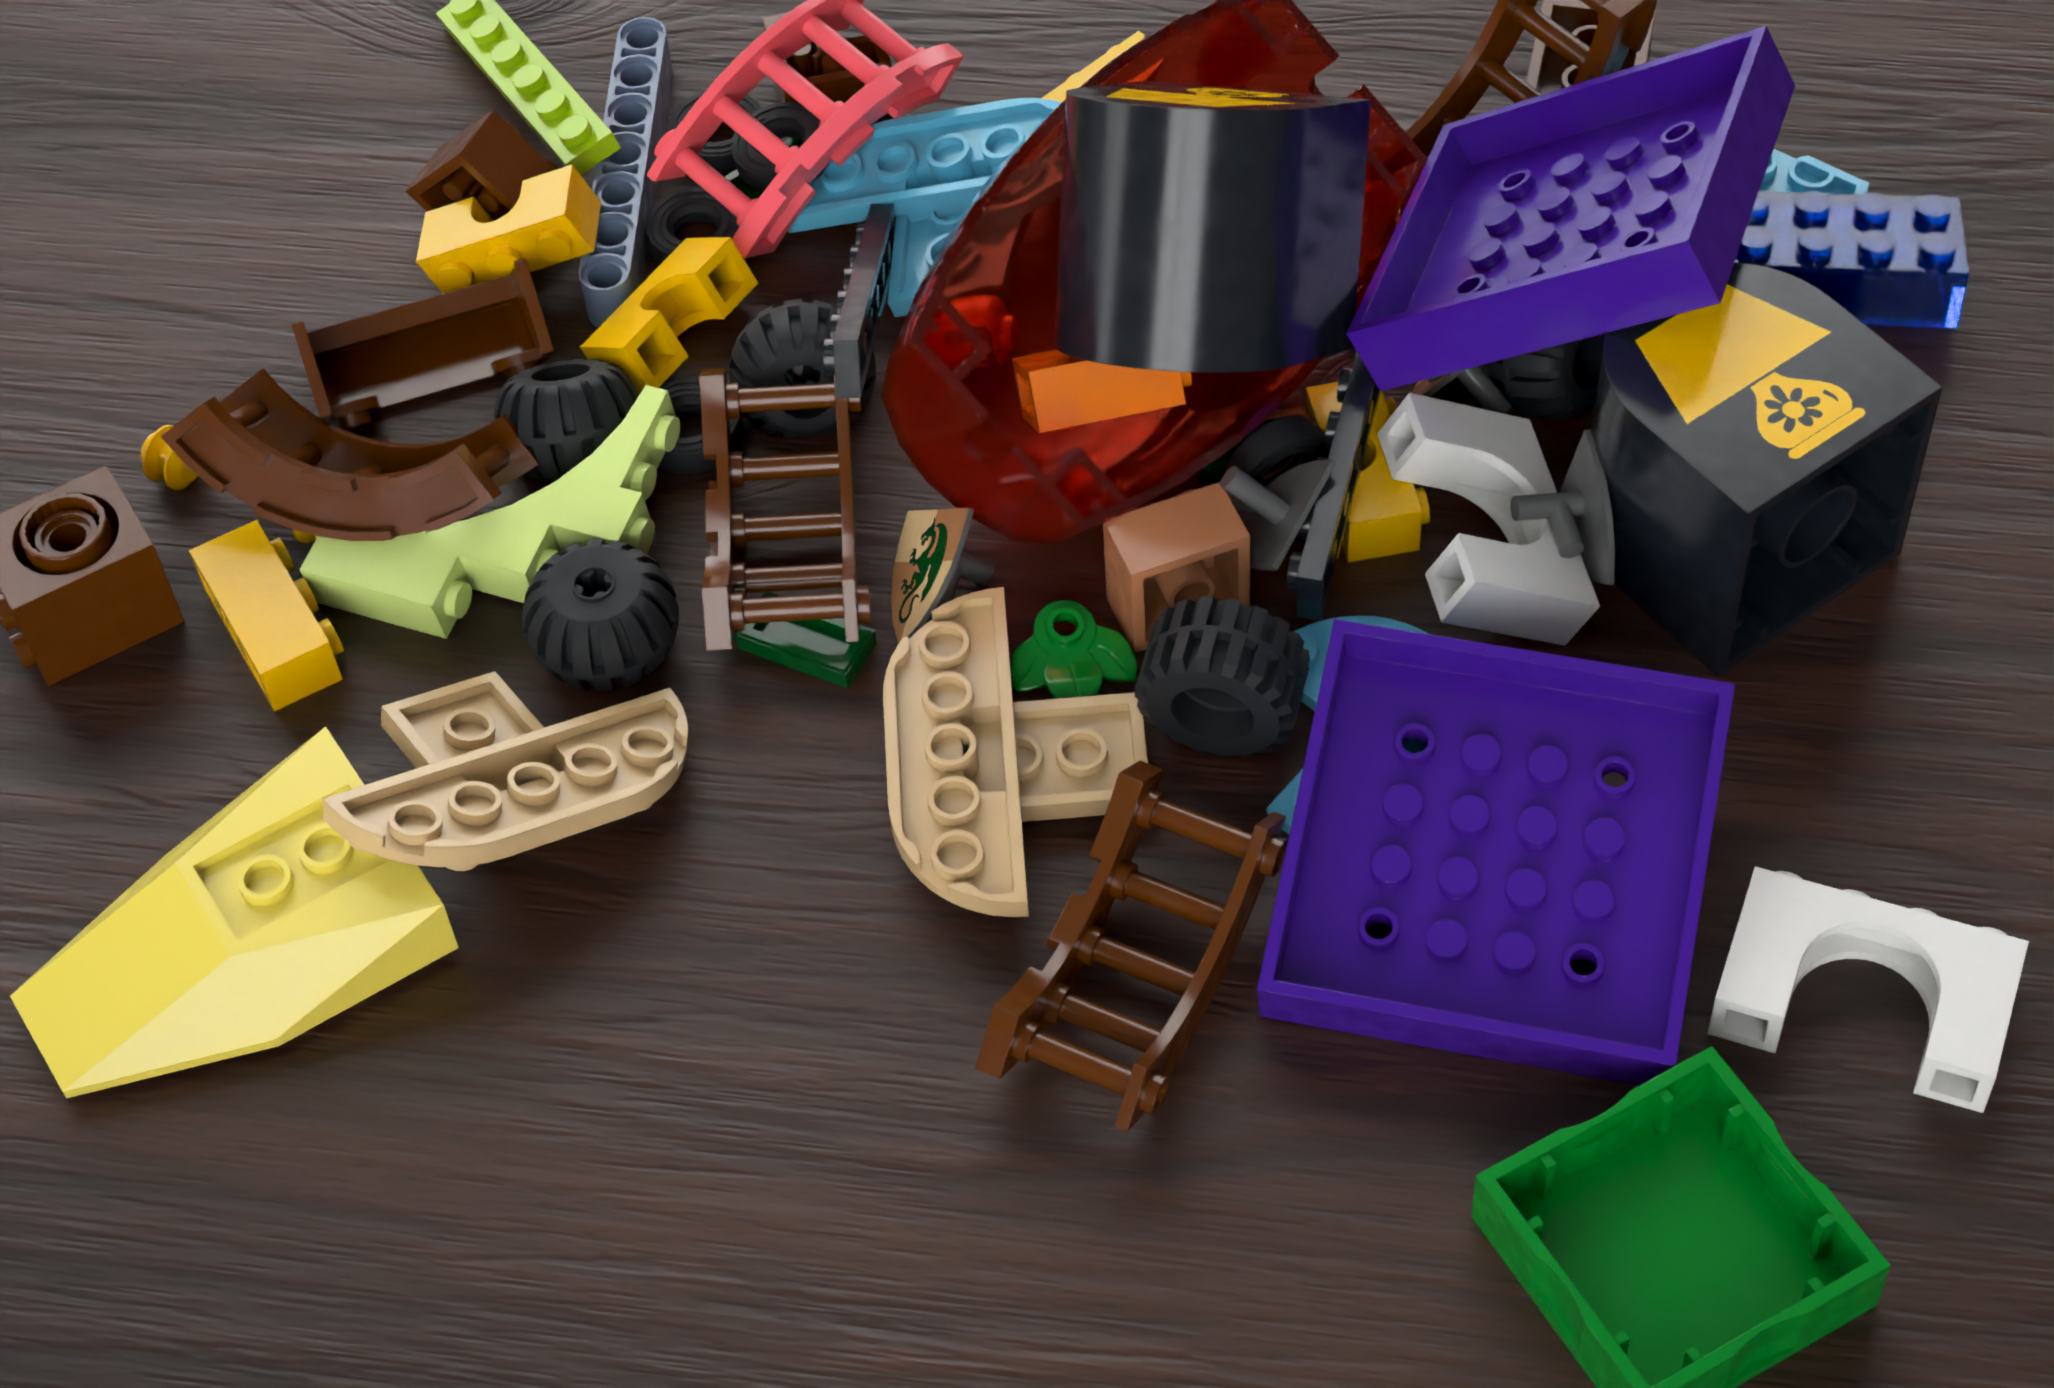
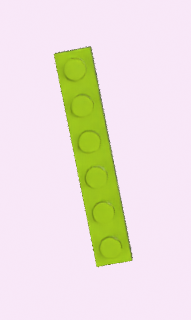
(529, 83)

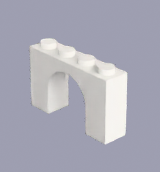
(1480, 581)
(1957, 968)

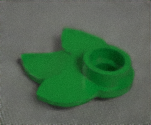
(1073, 662)

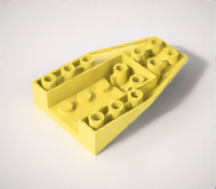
(235, 938)

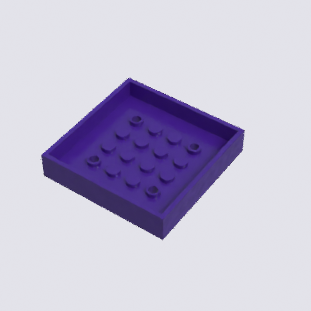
(1576, 212)
(1498, 853)

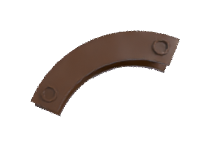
(1619, 28)
(339, 482)
(728, 582)
(1079, 939)

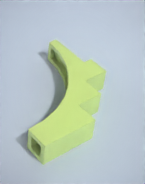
(429, 577)

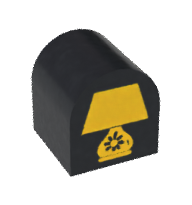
(1209, 226)
(1756, 460)

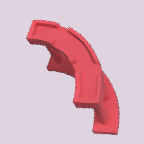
(843, 128)

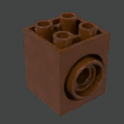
(80, 577)

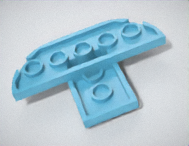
(931, 174)

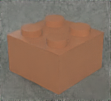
(1174, 554)

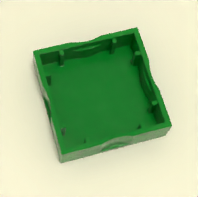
(1678, 1236)

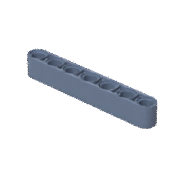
(637, 117)

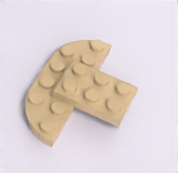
(978, 765)
(501, 781)

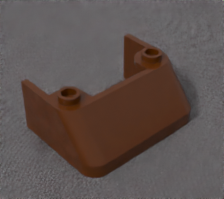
(424, 347)

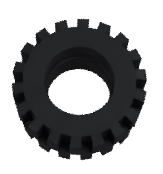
(1222, 677)

